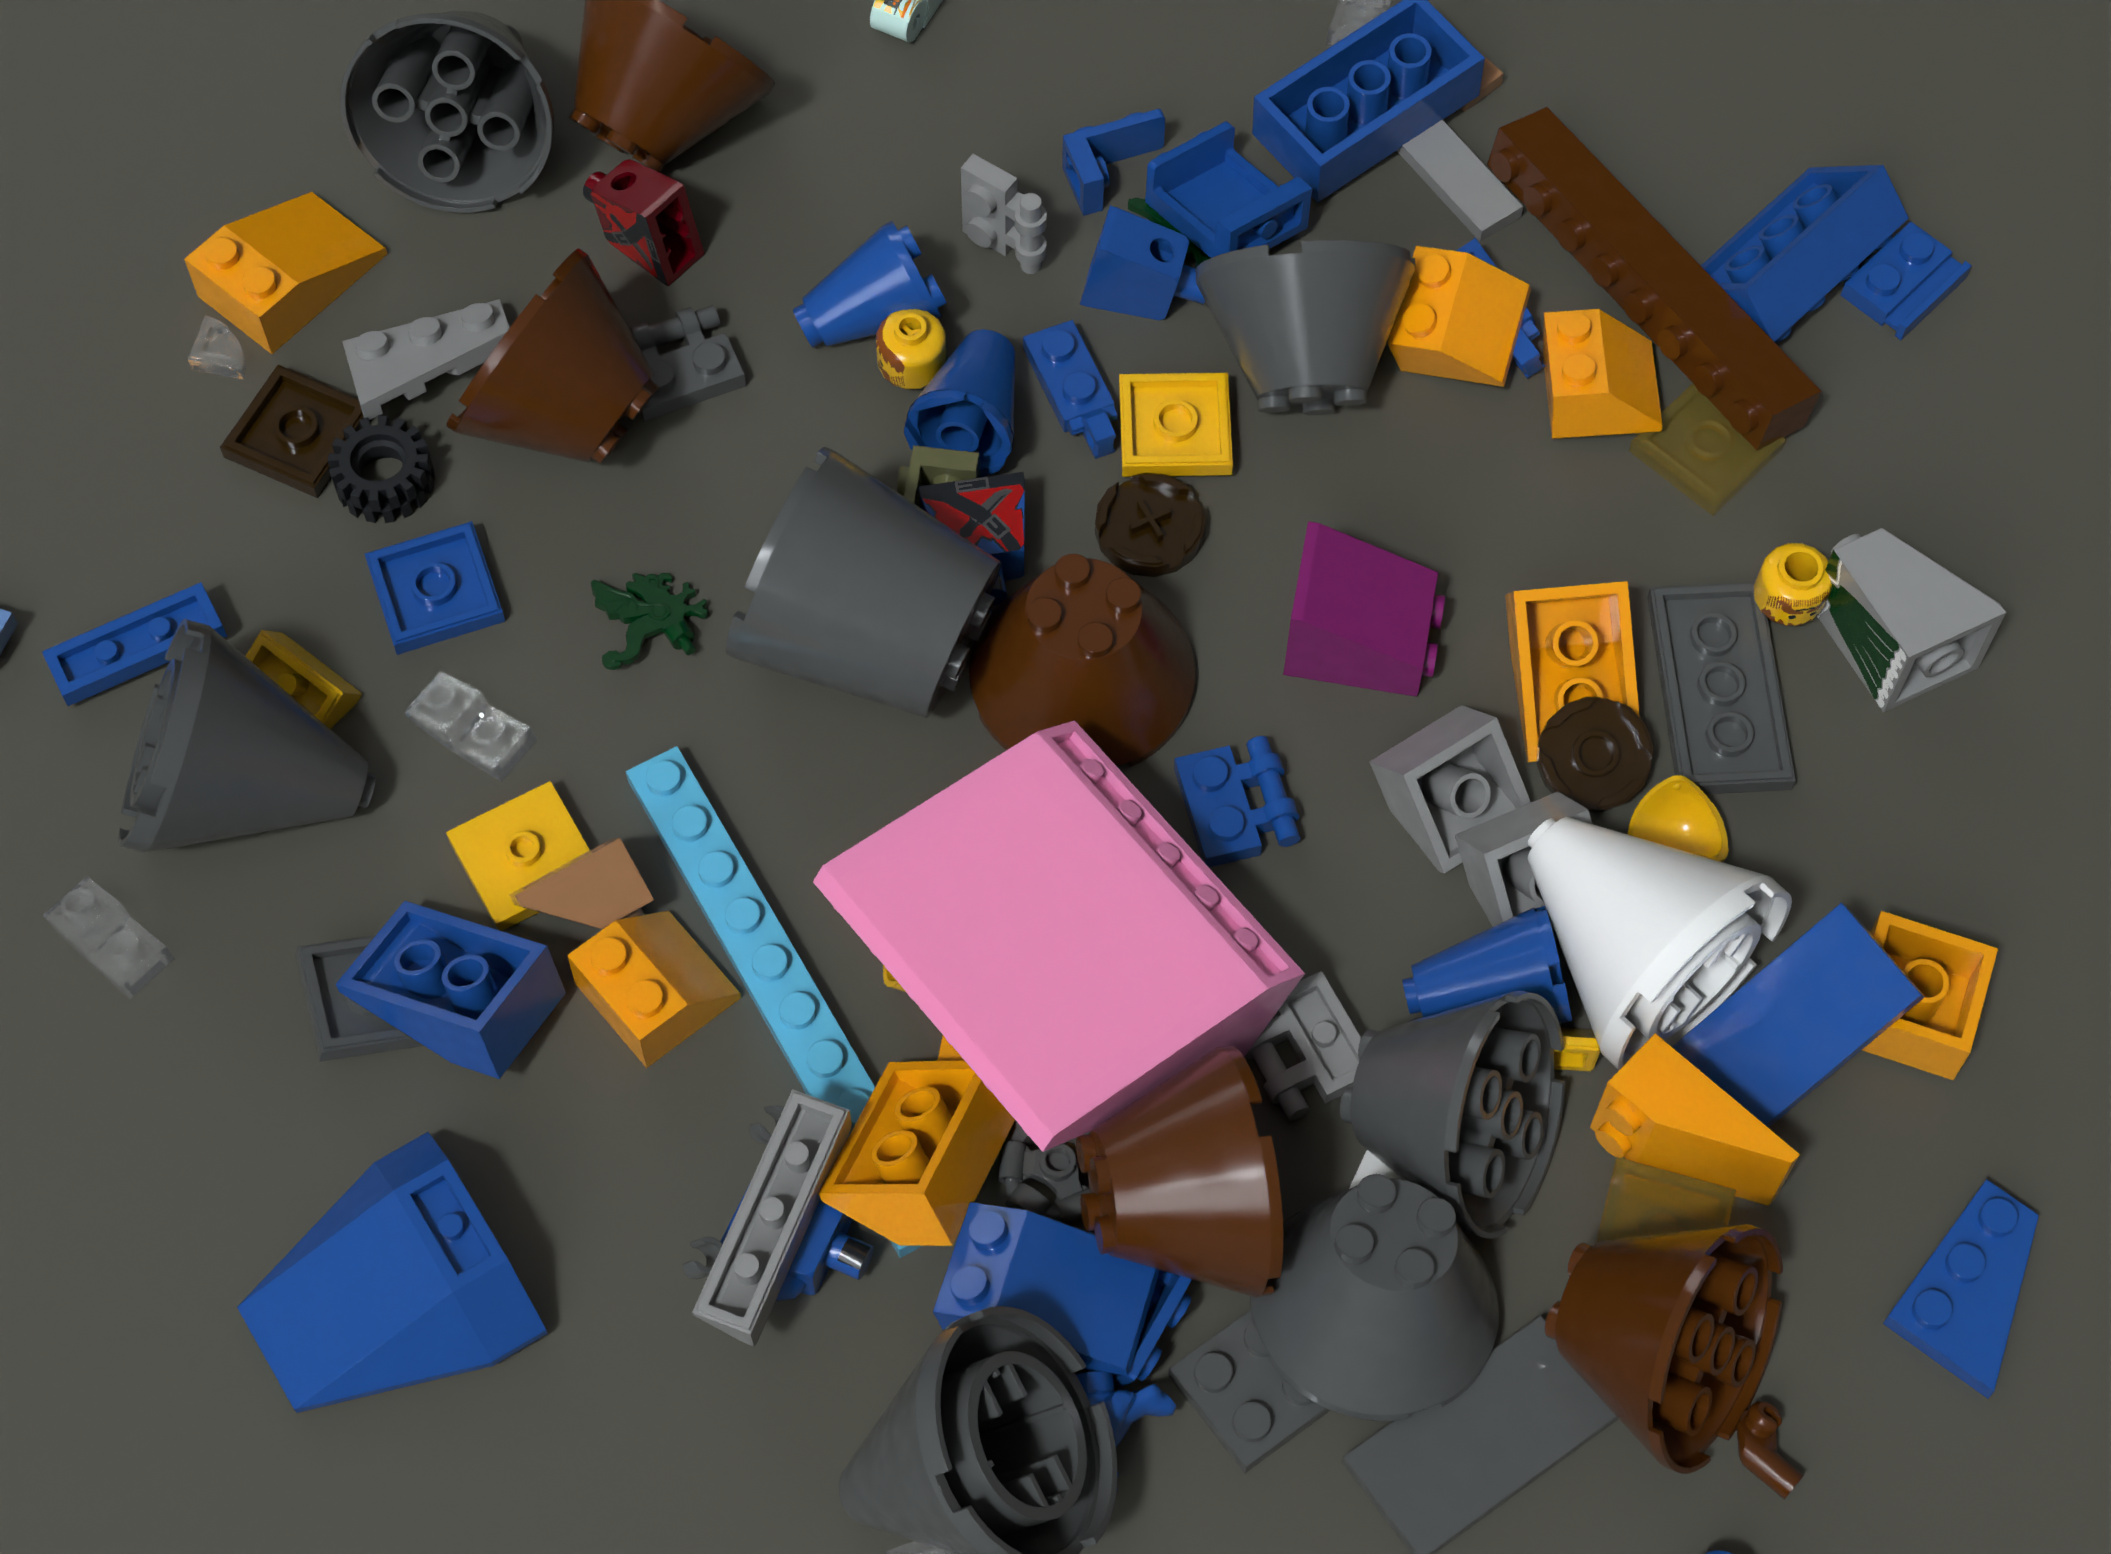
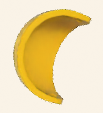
(1681, 818)

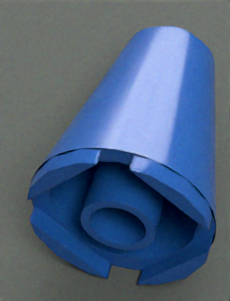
(969, 402)
(1492, 963)

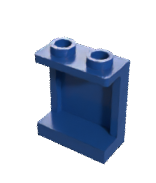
(1222, 197)

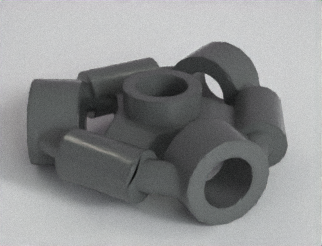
(1052, 1167)

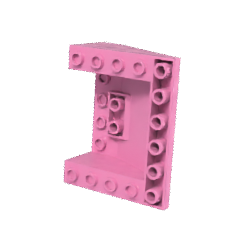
(1060, 934)

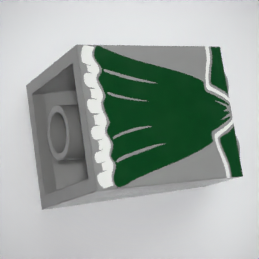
(1904, 618)

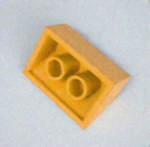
(919, 1152)

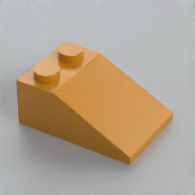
(281, 267)
(1569, 648)
(1682, 1122)

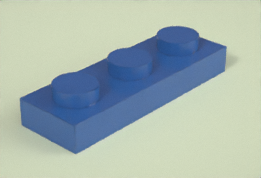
(126, 644)

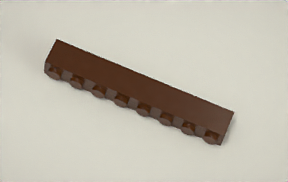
(1653, 279)

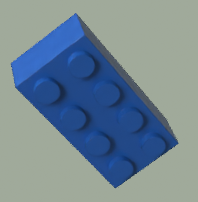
(1367, 96)

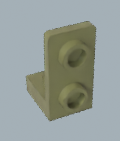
(934, 467)

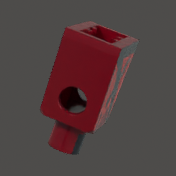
(646, 218)

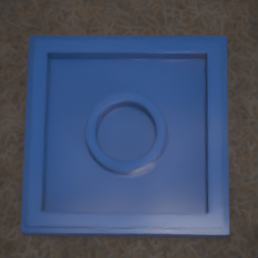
(434, 587)

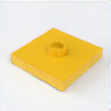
(1175, 424)
(515, 847)

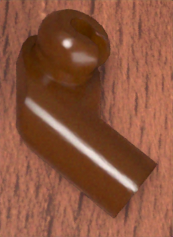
(1759, 1448)

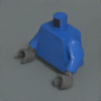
(822, 1246)

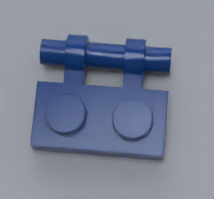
(1219, 807)

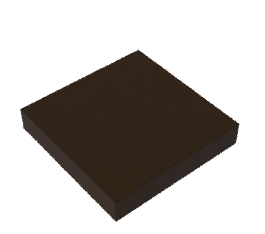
(292, 430)

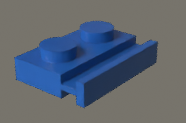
(1905, 280)

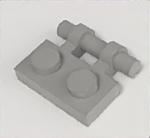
(1000, 215)
(1320, 1037)

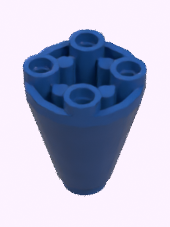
(867, 289)

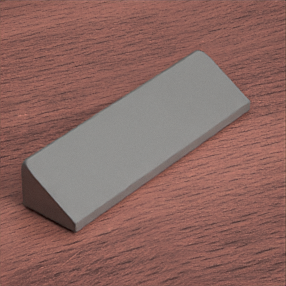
(773, 1217)

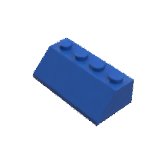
(1807, 243)

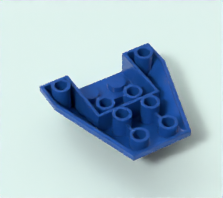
(391, 1288)

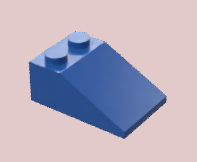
(456, 986)
(1051, 1272)

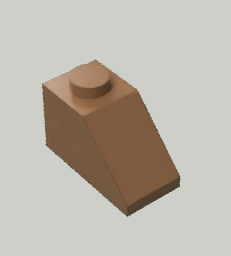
(590, 888)

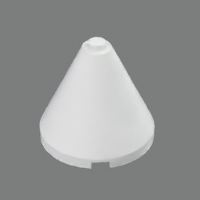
(1649, 929)

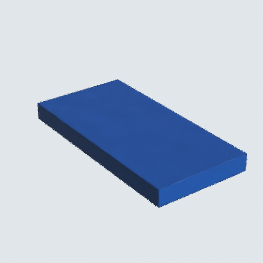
(1801, 1017)

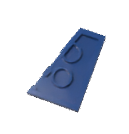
(1969, 1289)

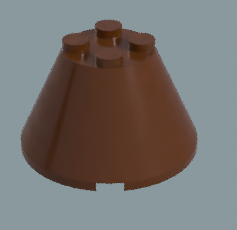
(657, 81)
(561, 373)
(1084, 650)
(1189, 1180)
(1672, 1332)

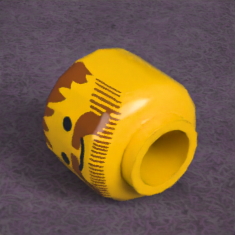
(910, 353)
(1792, 584)

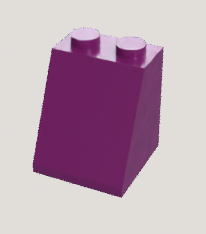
(1361, 615)

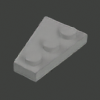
(409, 355)

